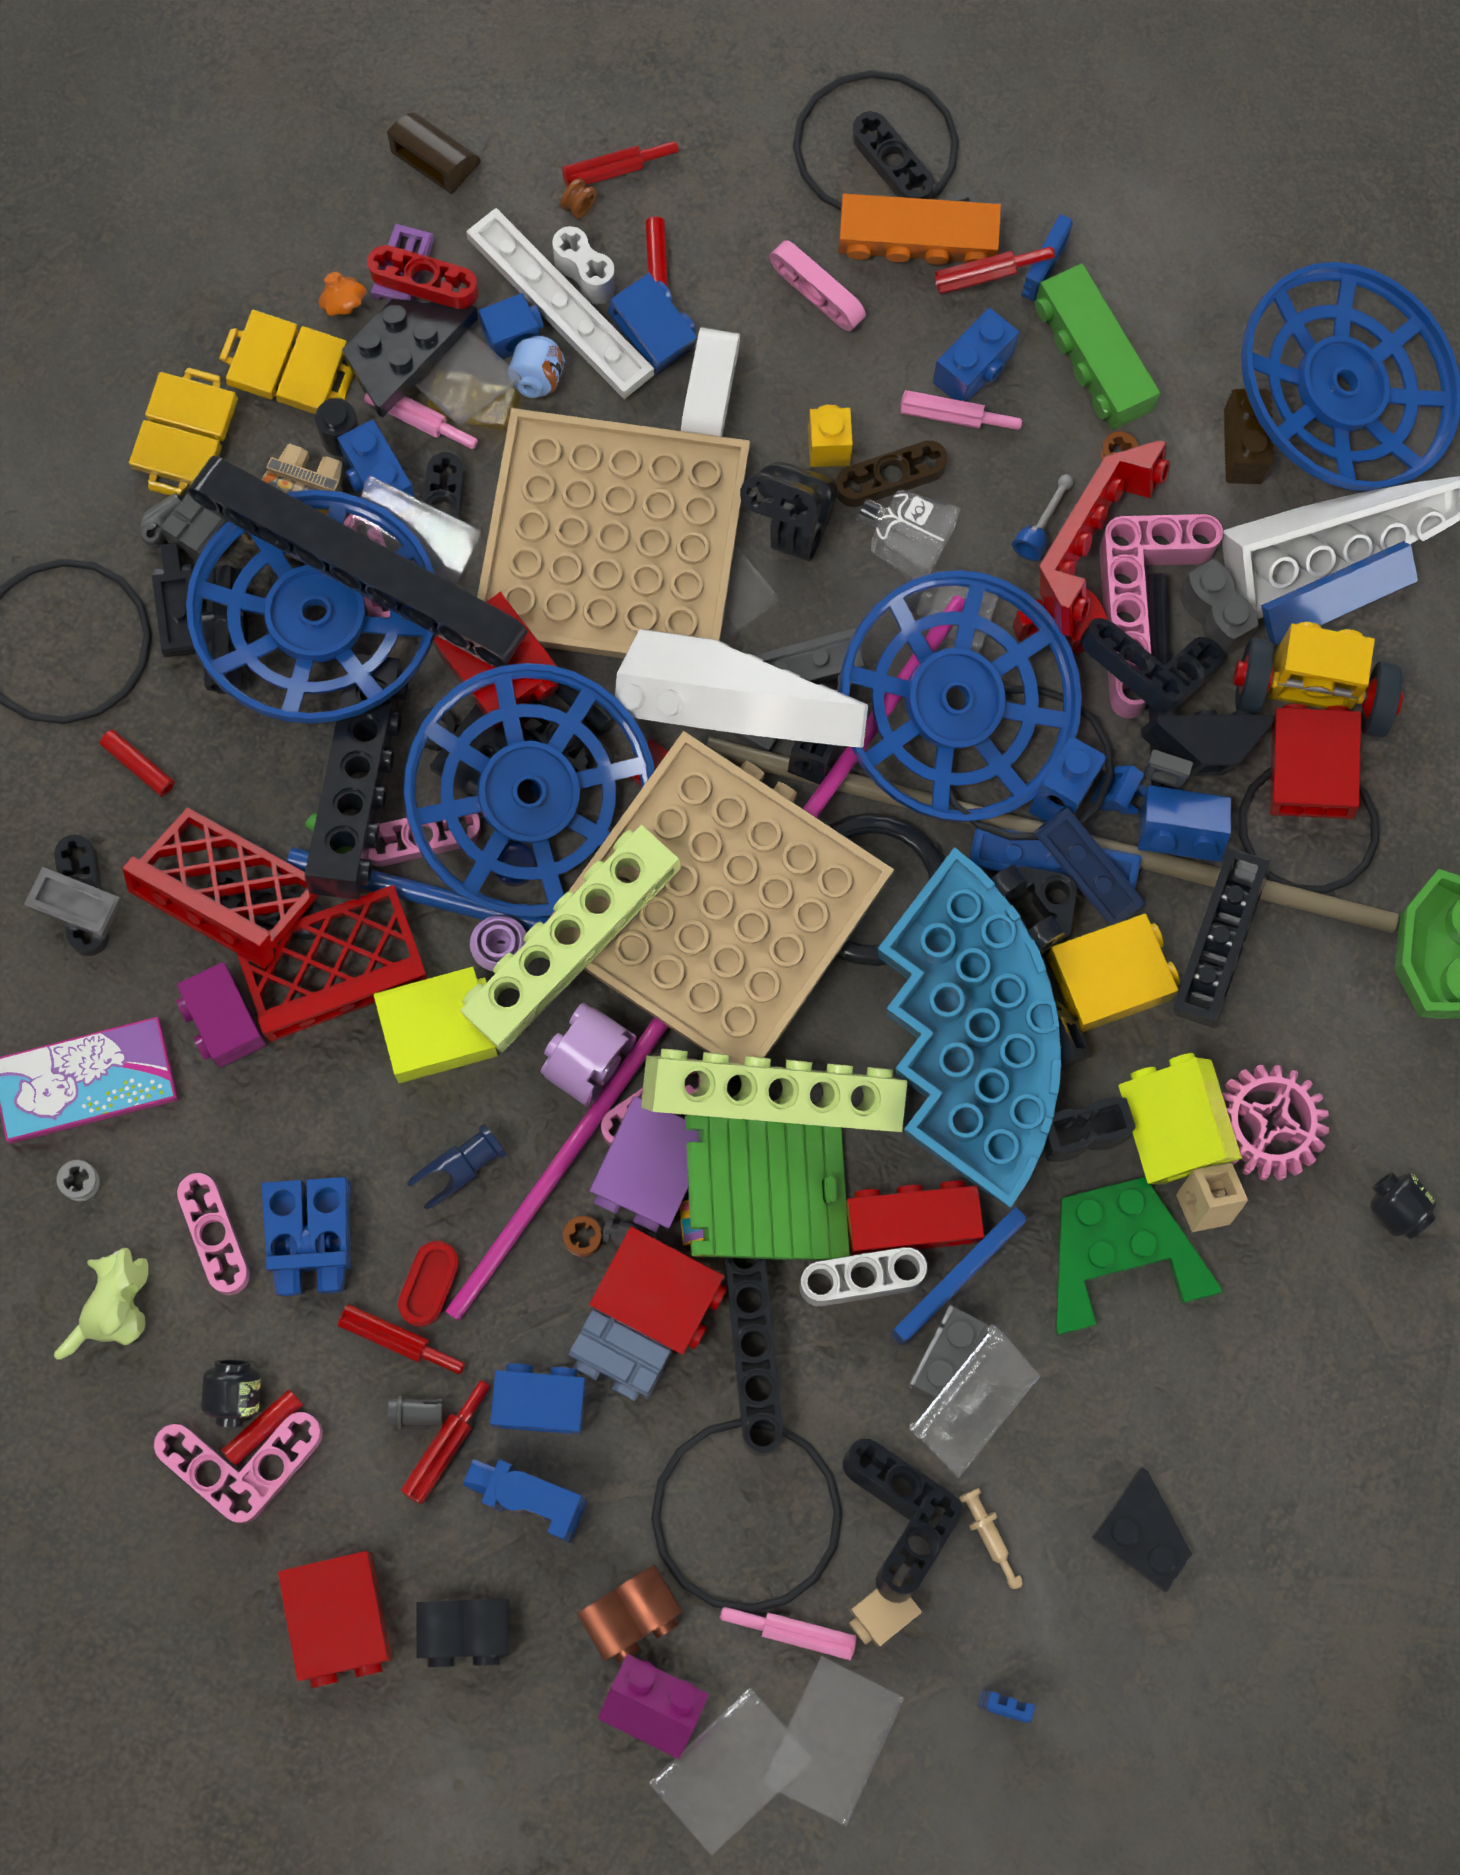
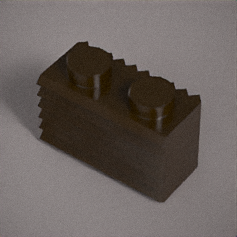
(1246, 443)

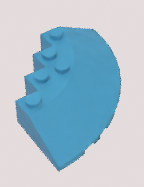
(981, 1029)

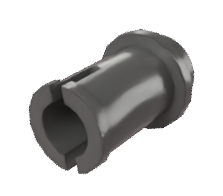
(415, 1412)

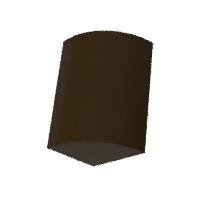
(431, 151)

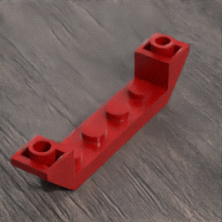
(1130, 471)

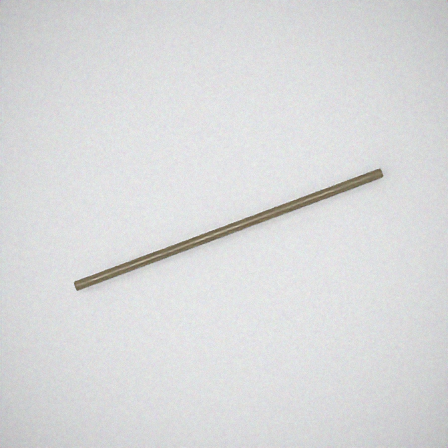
(1150, 861)

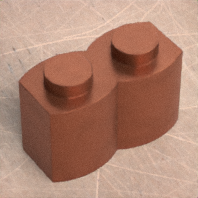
(630, 1614)

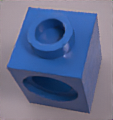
(509, 323)

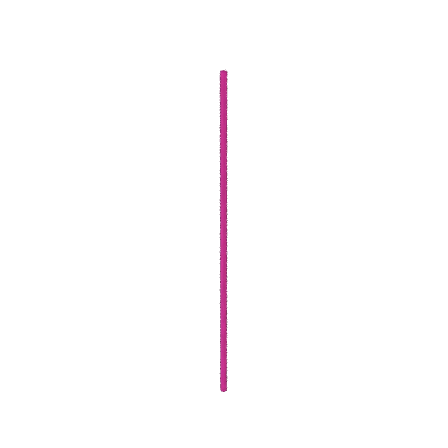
(653, 1033)

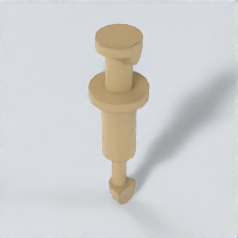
(990, 1535)

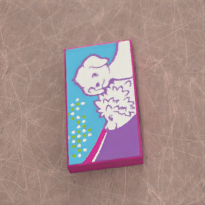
(85, 1080)

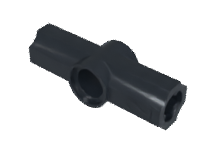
(216, 627)

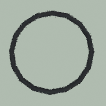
(1374, 822)

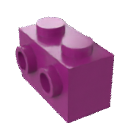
(220, 1015)
(653, 1706)

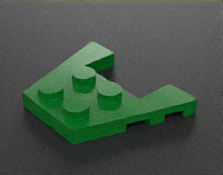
(1114, 1233)

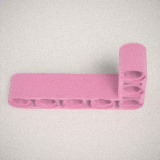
(1131, 561)

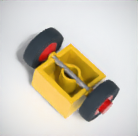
(1320, 671)

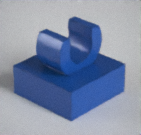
(1122, 789)

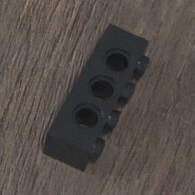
(1221, 938)

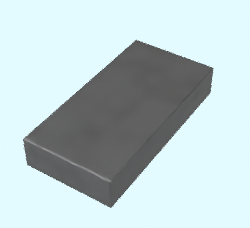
(73, 902)

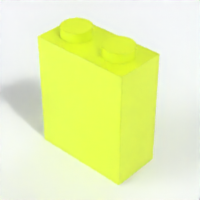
(427, 1028)
(1179, 1119)

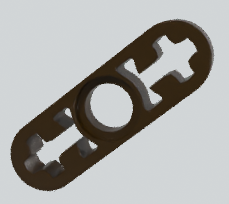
(860, 472)

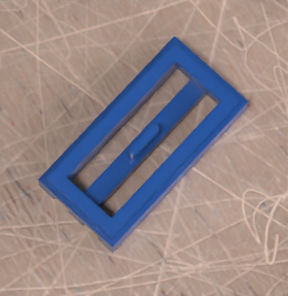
(1041, 271)
(1006, 1706)

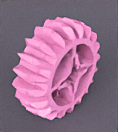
(1285, 1127)

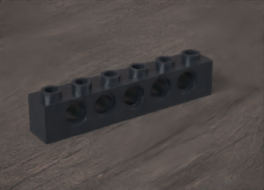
(344, 874)

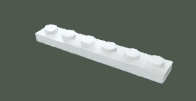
(560, 303)

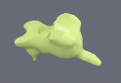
(110, 1308)

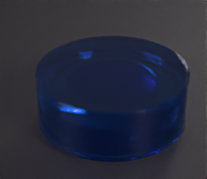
(516, 855)

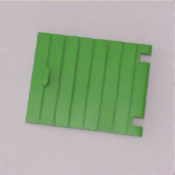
(767, 1189)

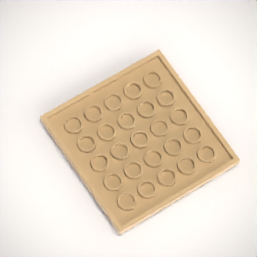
(613, 530)
(747, 916)

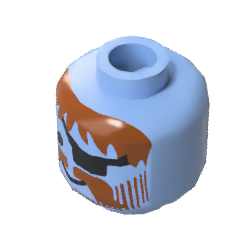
(539, 365)

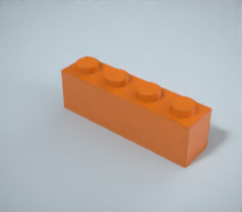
(918, 229)

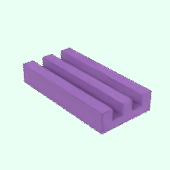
(414, 235)

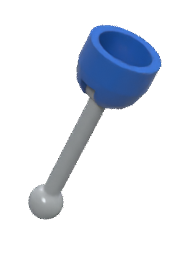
(1032, 540)

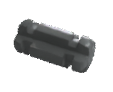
(617, 1232)

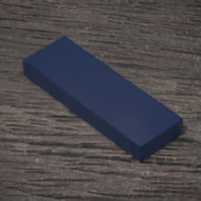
(1089, 867)

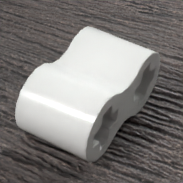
(581, 263)

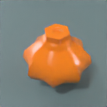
(341, 294)

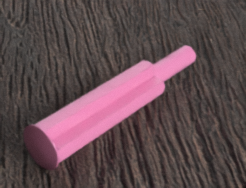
(953, 411)
(427, 421)
(795, 1632)

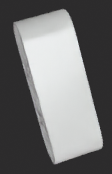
(710, 382)
(882, 1267)

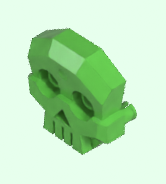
(1430, 948)

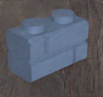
(620, 1355)

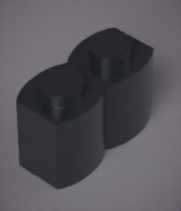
(1096, 1128)
(463, 1630)

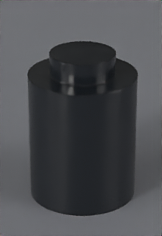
(333, 420)

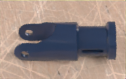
(461, 1163)

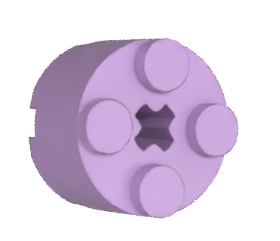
(586, 1054)

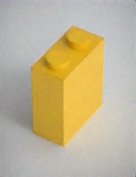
(1113, 972)

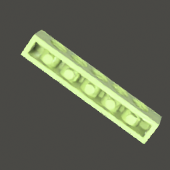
(505, 1024)
(879, 1110)

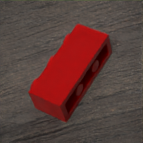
(914, 1218)

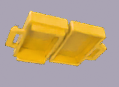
(268, 357)
(182, 428)

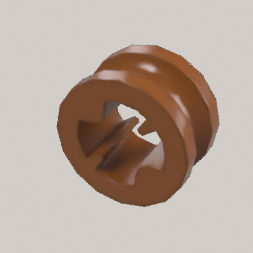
(578, 198)
(1121, 438)
(594, 1241)

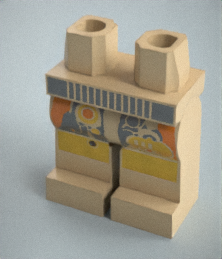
(290, 475)

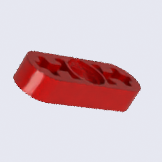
(434, 290)

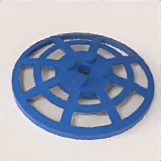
(1359, 367)
(291, 631)
(978, 682)
(513, 764)

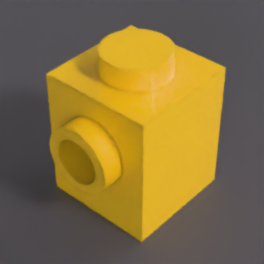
(830, 436)

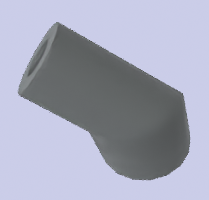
(154, 518)

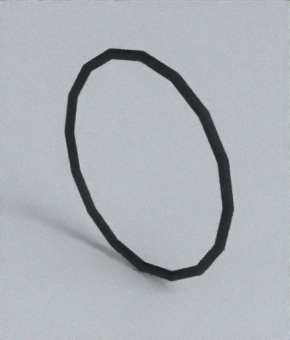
(880, 75)
(144, 648)
(1089, 811)
(655, 1518)

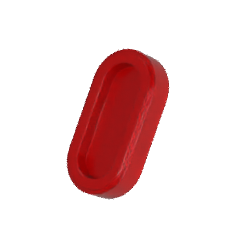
(428, 1284)

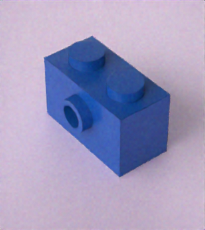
(653, 322)
(976, 356)
(370, 455)
(1184, 823)
(538, 1400)

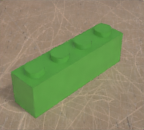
(1096, 347)

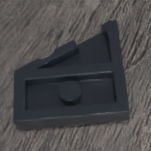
(1144, 1533)

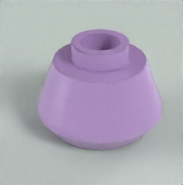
(494, 939)

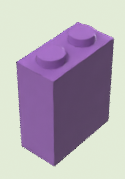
(645, 1167)

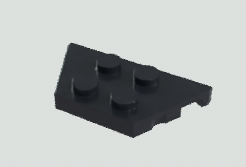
(403, 346)

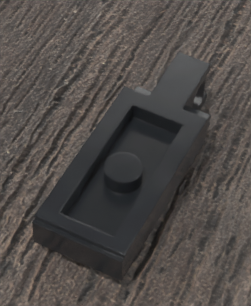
(170, 596)

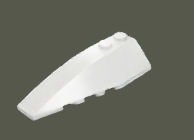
(1321, 538)
(730, 691)

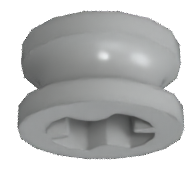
(66, 1175)

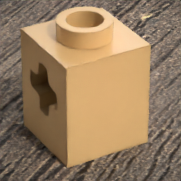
(1204, 1197)
(881, 1619)

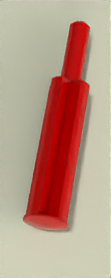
(615, 163)
(987, 269)
(395, 1338)
(443, 1448)

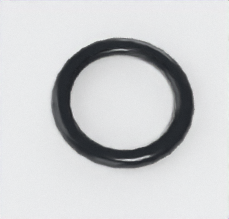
(897, 829)

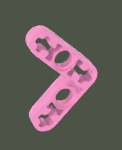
(249, 1477)

